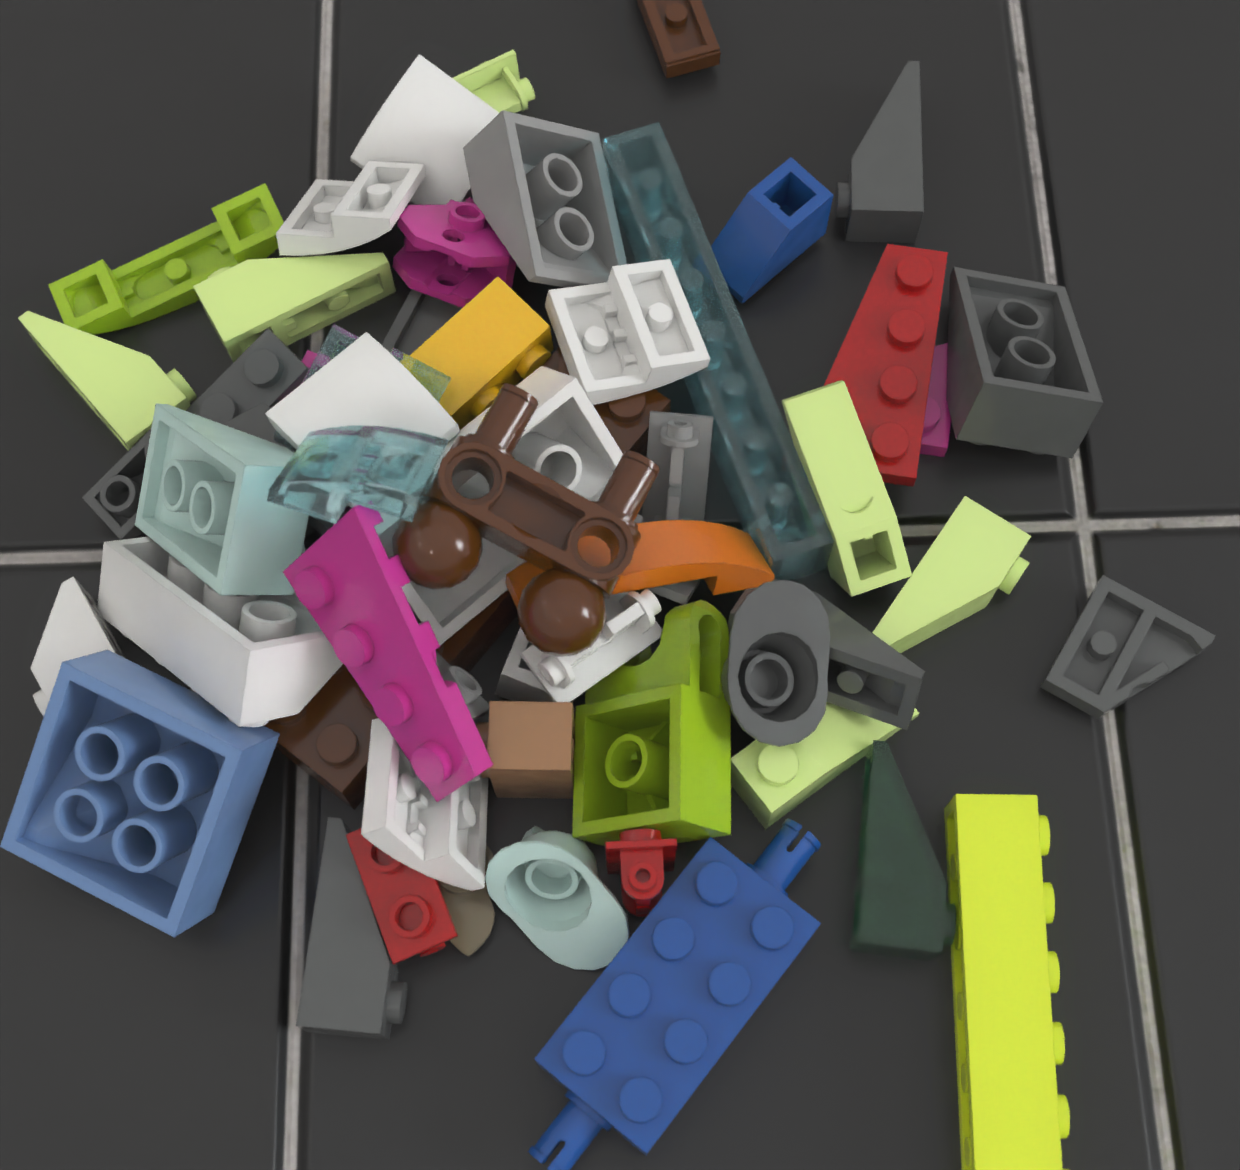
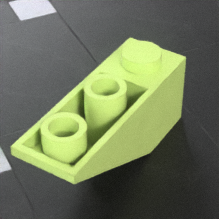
(848, 489)

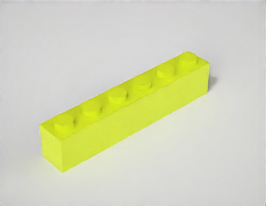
(1004, 984)

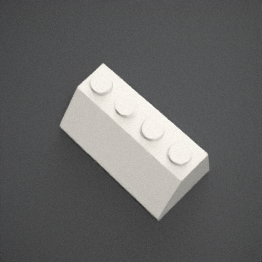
(561, 442)
(239, 652)

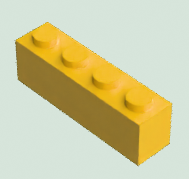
(483, 347)

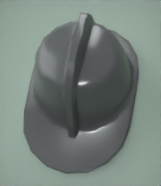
(778, 663)

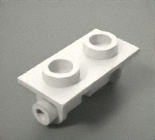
(626, 632)

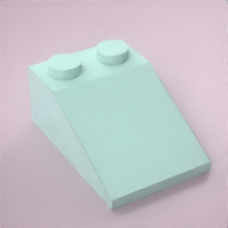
(210, 504)

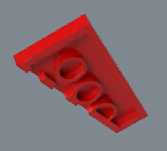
(891, 356)

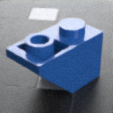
(771, 228)

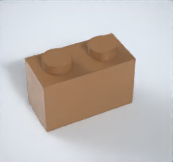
(530, 749)

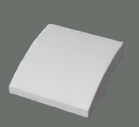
(428, 124)
(349, 213)
(627, 331)
(361, 389)
(409, 825)

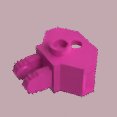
(452, 247)

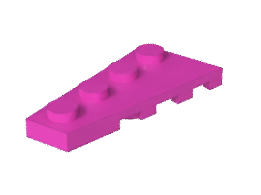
(369, 623)

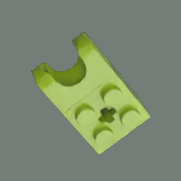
(658, 738)

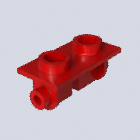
(641, 861)
(404, 902)

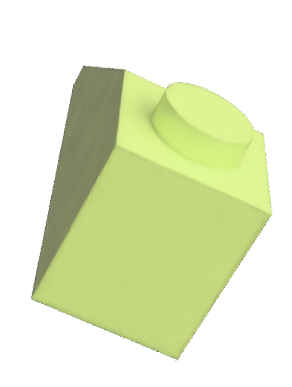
(290, 295)
(109, 377)
(956, 576)
(780, 778)

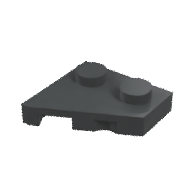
(1120, 649)

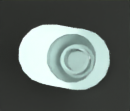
(557, 899)

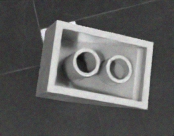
(546, 198)

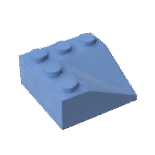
(137, 791)

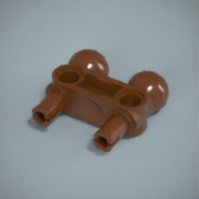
(532, 519)

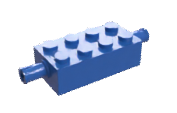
(676, 996)

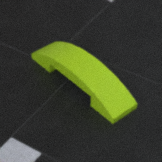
(163, 280)

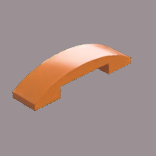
(670, 555)

